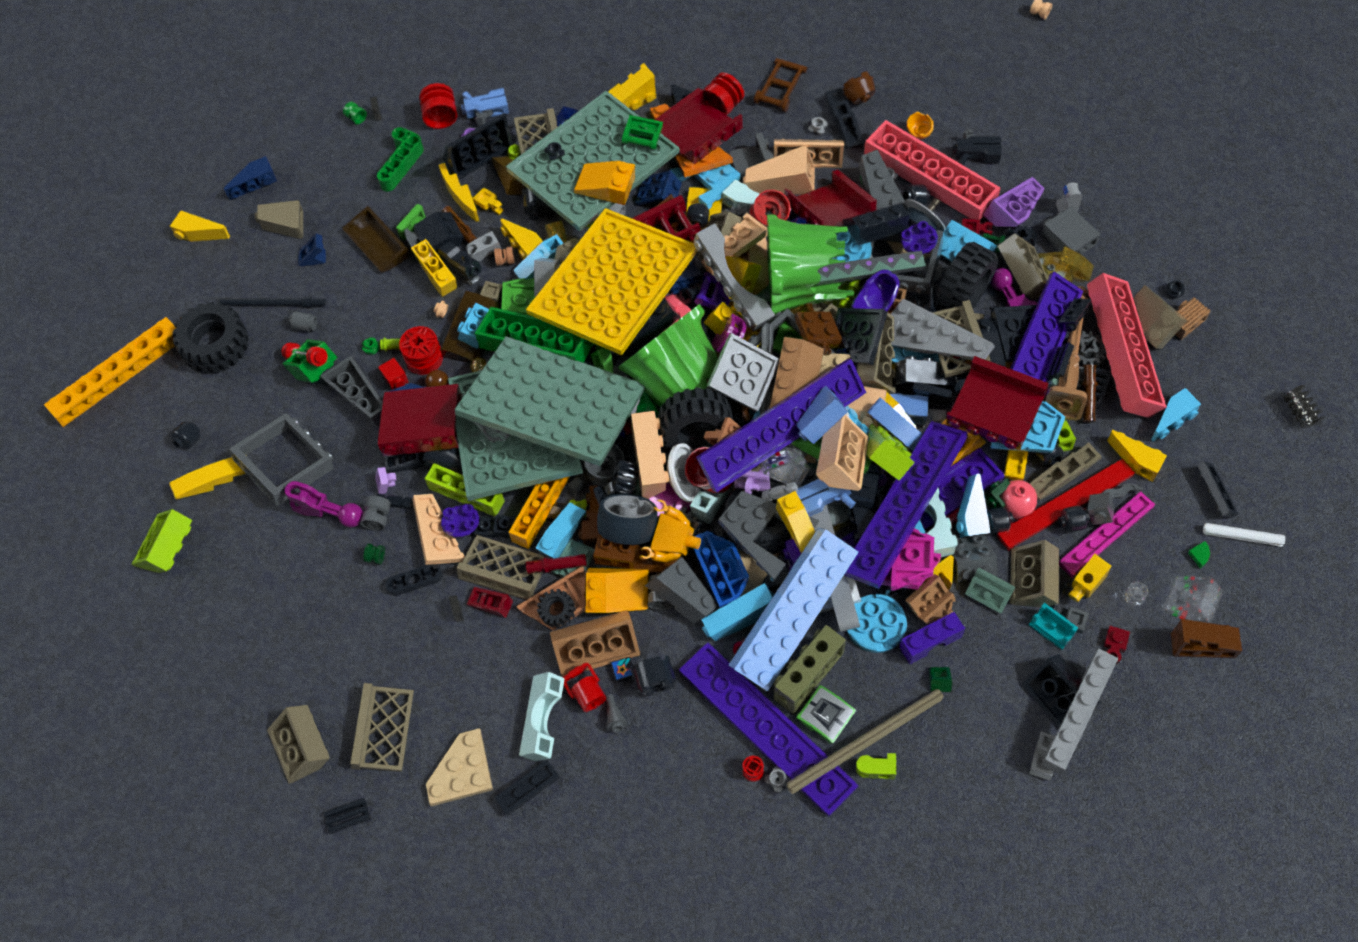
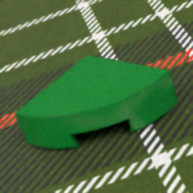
(1200, 554)

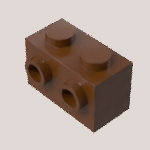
(615, 554)

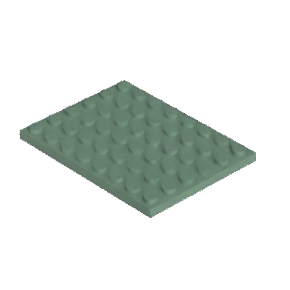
(586, 138)
(551, 400)
(507, 464)

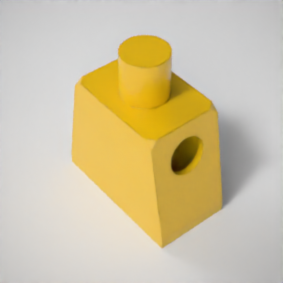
(743, 271)
(1094, 574)

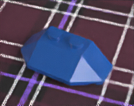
(721, 568)

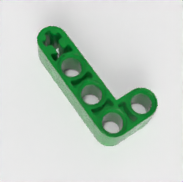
(408, 151)

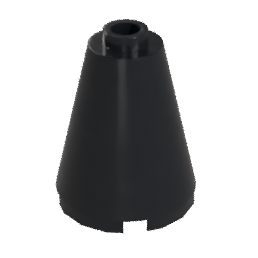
(446, 458)

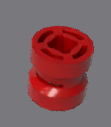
(752, 772)

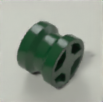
(374, 554)

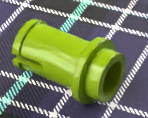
(389, 344)

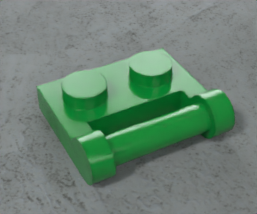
(642, 127)

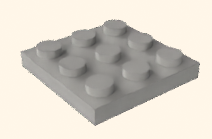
(743, 372)

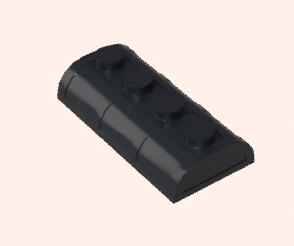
(864, 497)

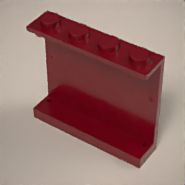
(697, 126)
(832, 202)
(997, 403)
(419, 420)

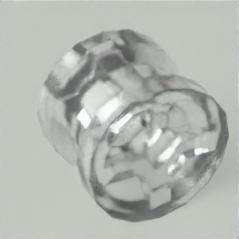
(1136, 589)

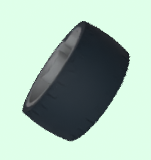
(627, 519)

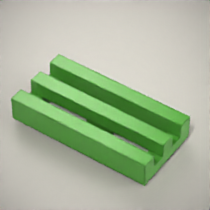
(413, 217)

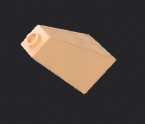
(790, 171)

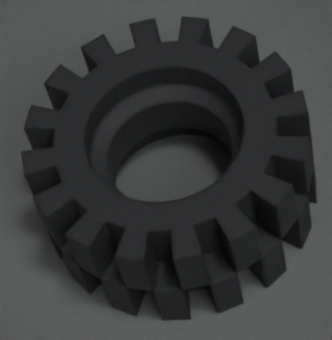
(548, 600)

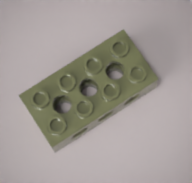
(809, 669)

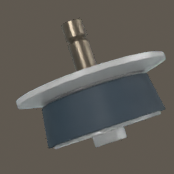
(919, 212)

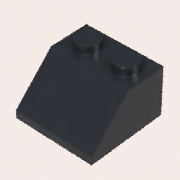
(438, 230)

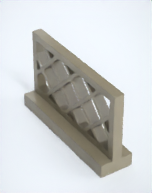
(549, 125)
(970, 324)
(493, 579)
(364, 724)

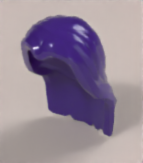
(878, 291)

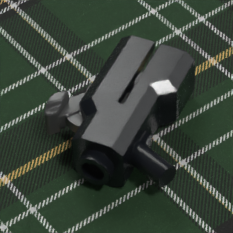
(977, 148)
(460, 262)

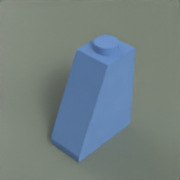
(821, 415)

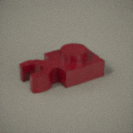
(975, 226)
(1116, 641)

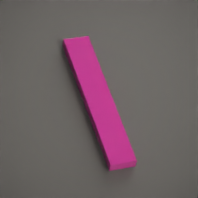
(1106, 534)

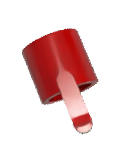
(587, 690)

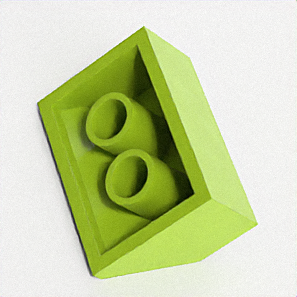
(162, 541)

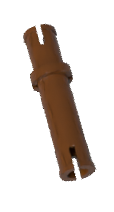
(465, 229)
(1089, 387)

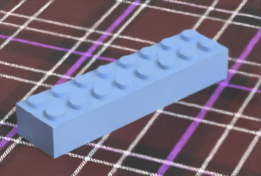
(793, 608)

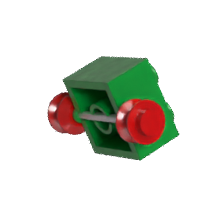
(308, 360)

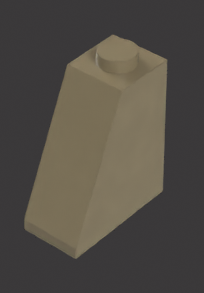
(281, 218)

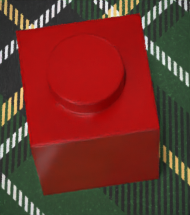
(393, 374)

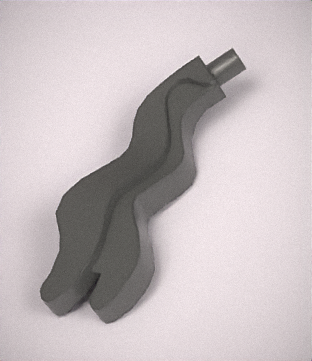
(1121, 492)

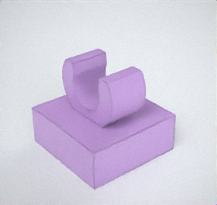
(384, 480)

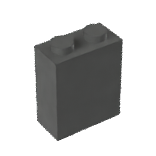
(1071, 231)

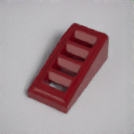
(501, 606)

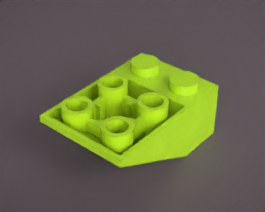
(888, 452)

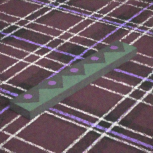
(867, 267)

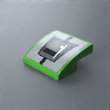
(825, 714)

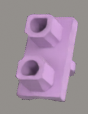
(753, 481)

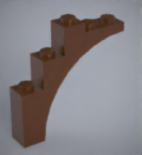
(589, 535)

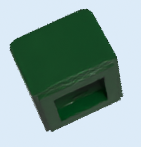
(940, 679)

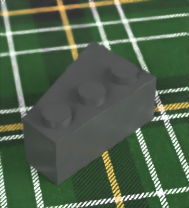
(683, 590)

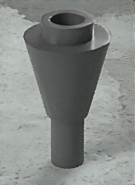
(615, 719)

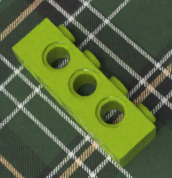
(452, 486)

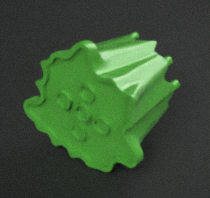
(794, 261)
(674, 359)

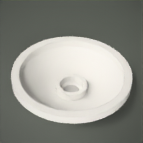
(676, 471)

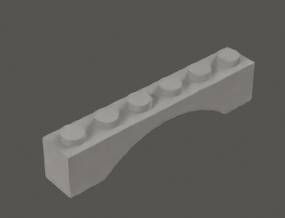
(753, 309)
(1079, 712)

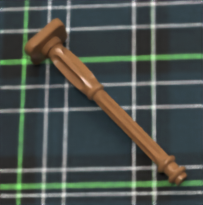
(1065, 396)

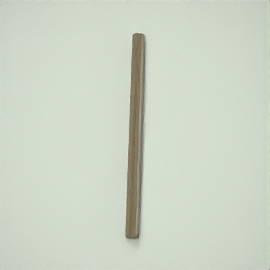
(864, 741)

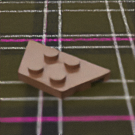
(573, 584)

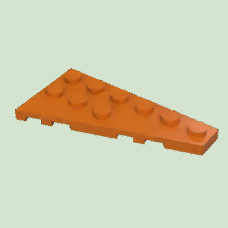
(713, 160)

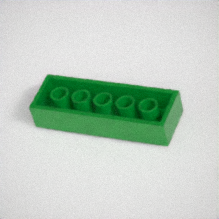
(530, 330)

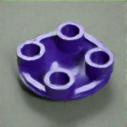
(919, 238)
(459, 520)

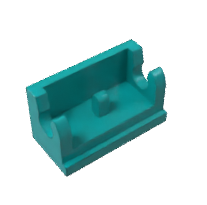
(1053, 626)

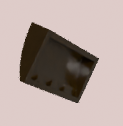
(376, 240)
(454, 348)

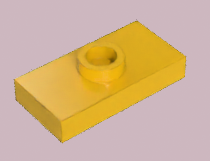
(1015, 465)

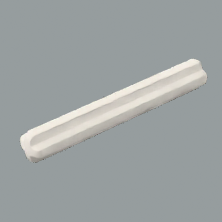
(1243, 534)

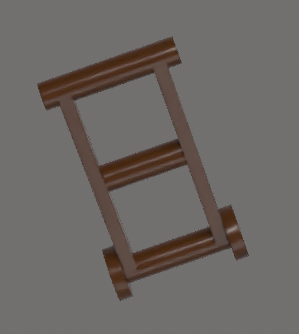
(784, 103)

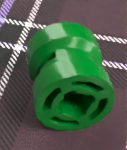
(354, 112)

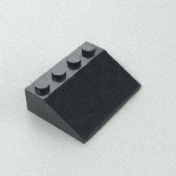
(478, 147)

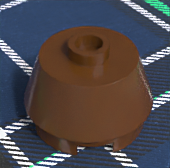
(859, 89)

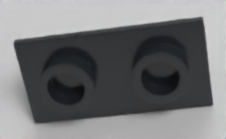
(1075, 313)

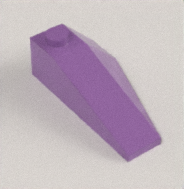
(1015, 205)

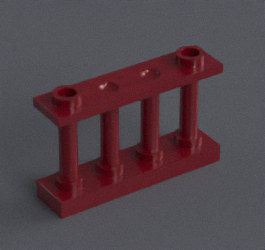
(666, 211)

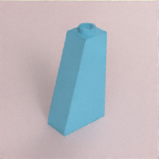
(737, 614)

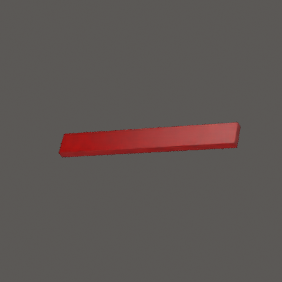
(1079, 495)

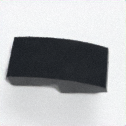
(494, 527)

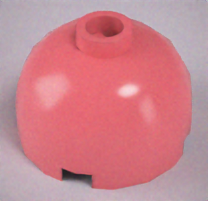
(1019, 498)

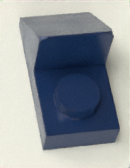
(312, 252)

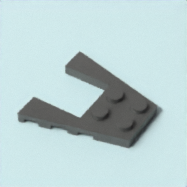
(745, 522)

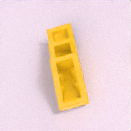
(460, 193)
(205, 478)

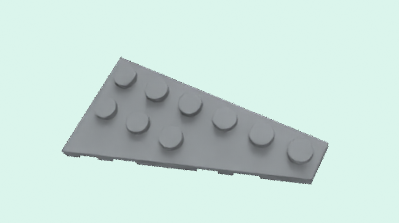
(928, 333)

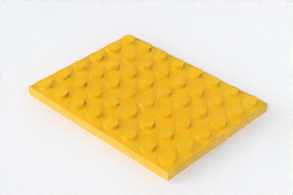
(612, 281)

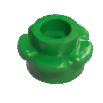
(373, 349)

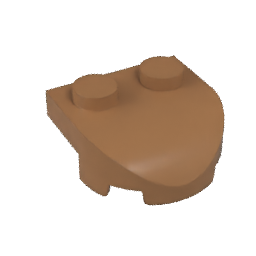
(931, 600)

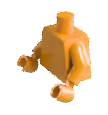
(671, 536)

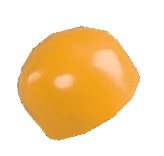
(920, 125)

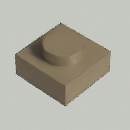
(492, 290)

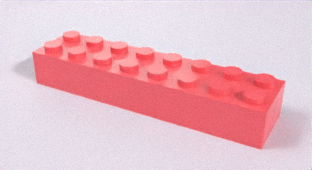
(939, 173)
(1126, 346)

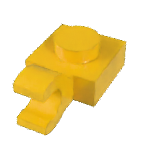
(487, 199)

